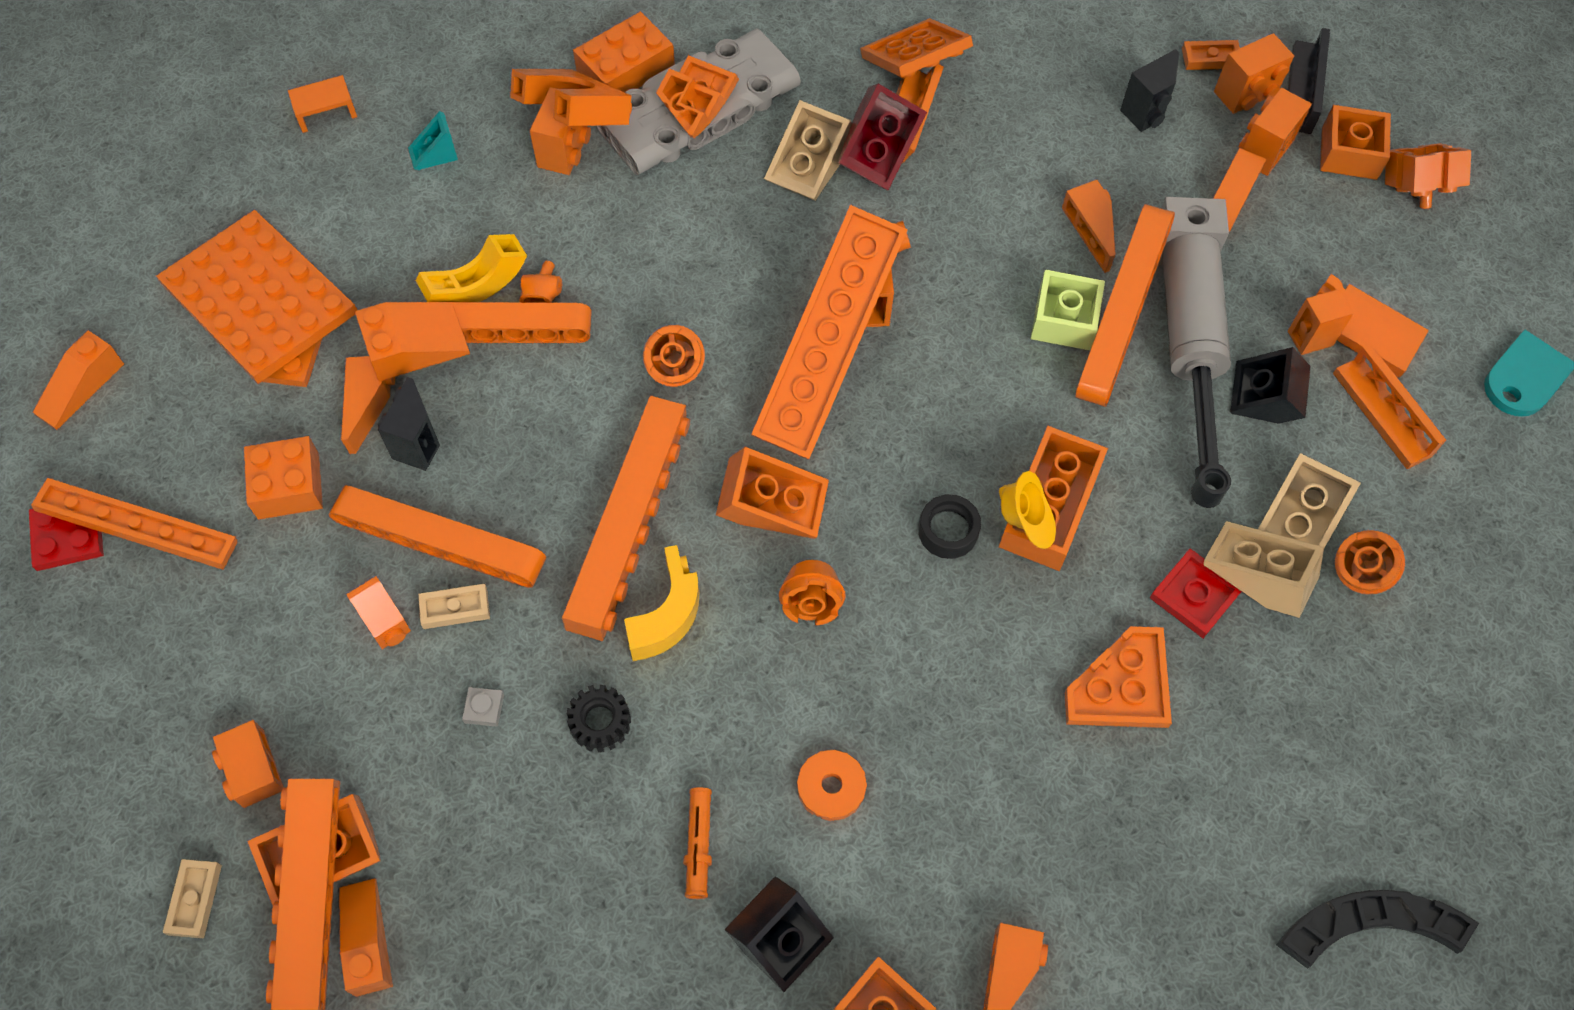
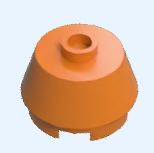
(673, 355)
(1370, 562)
(812, 592)

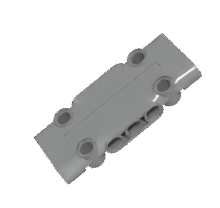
(656, 133)

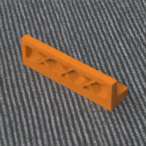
(920, 91)
(1387, 410)

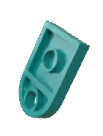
(1529, 372)

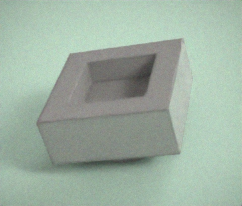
(483, 706)

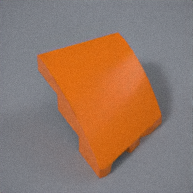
(696, 93)

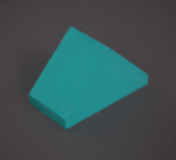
(433, 145)

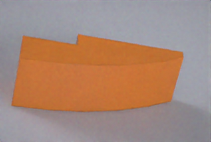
(1239, 182)

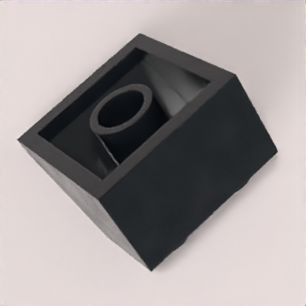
(1151, 91)
(1271, 387)
(779, 933)

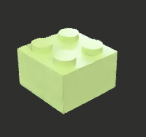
(1068, 310)

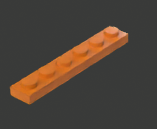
(134, 523)

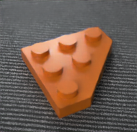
(1124, 684)

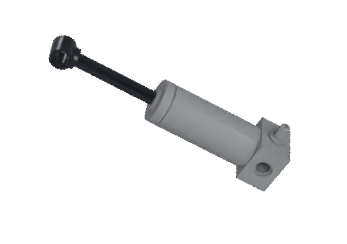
(1199, 323)

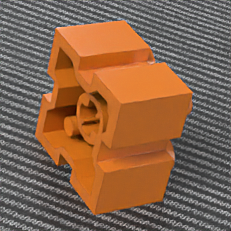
(1428, 168)

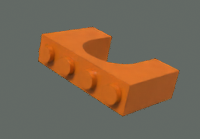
(577, 96)

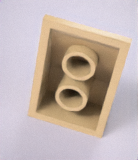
(809, 150)
(1310, 502)
(1266, 566)

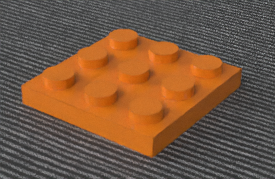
(916, 47)

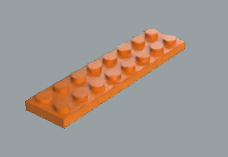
(829, 332)

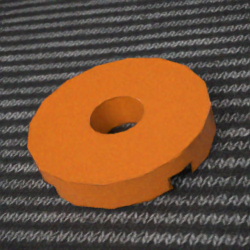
(837, 765)

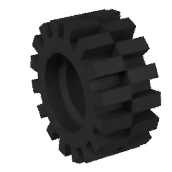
(598, 698)

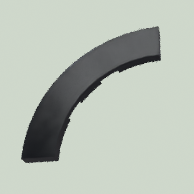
(1375, 910)

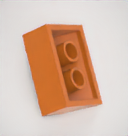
(354, 846)

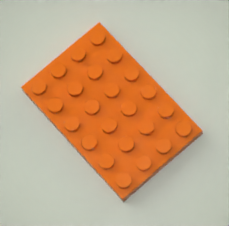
(257, 295)

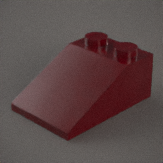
(881, 135)

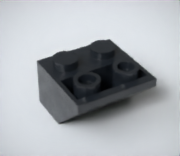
(408, 429)

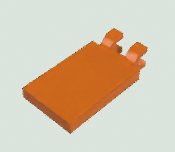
(1375, 323)

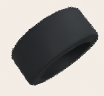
(944, 548)

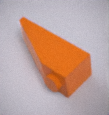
(1092, 216)
(77, 377)
(362, 401)
(363, 939)
(1013, 964)

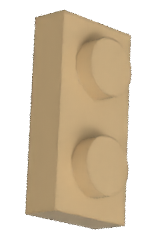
(454, 606)
(192, 899)

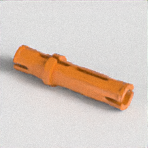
(698, 855)

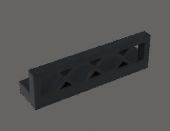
(1309, 74)

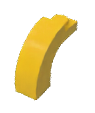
(479, 279)
(669, 623)

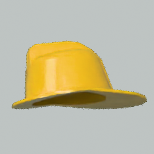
(1027, 508)

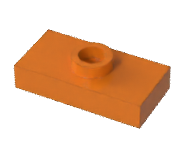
(1207, 54)

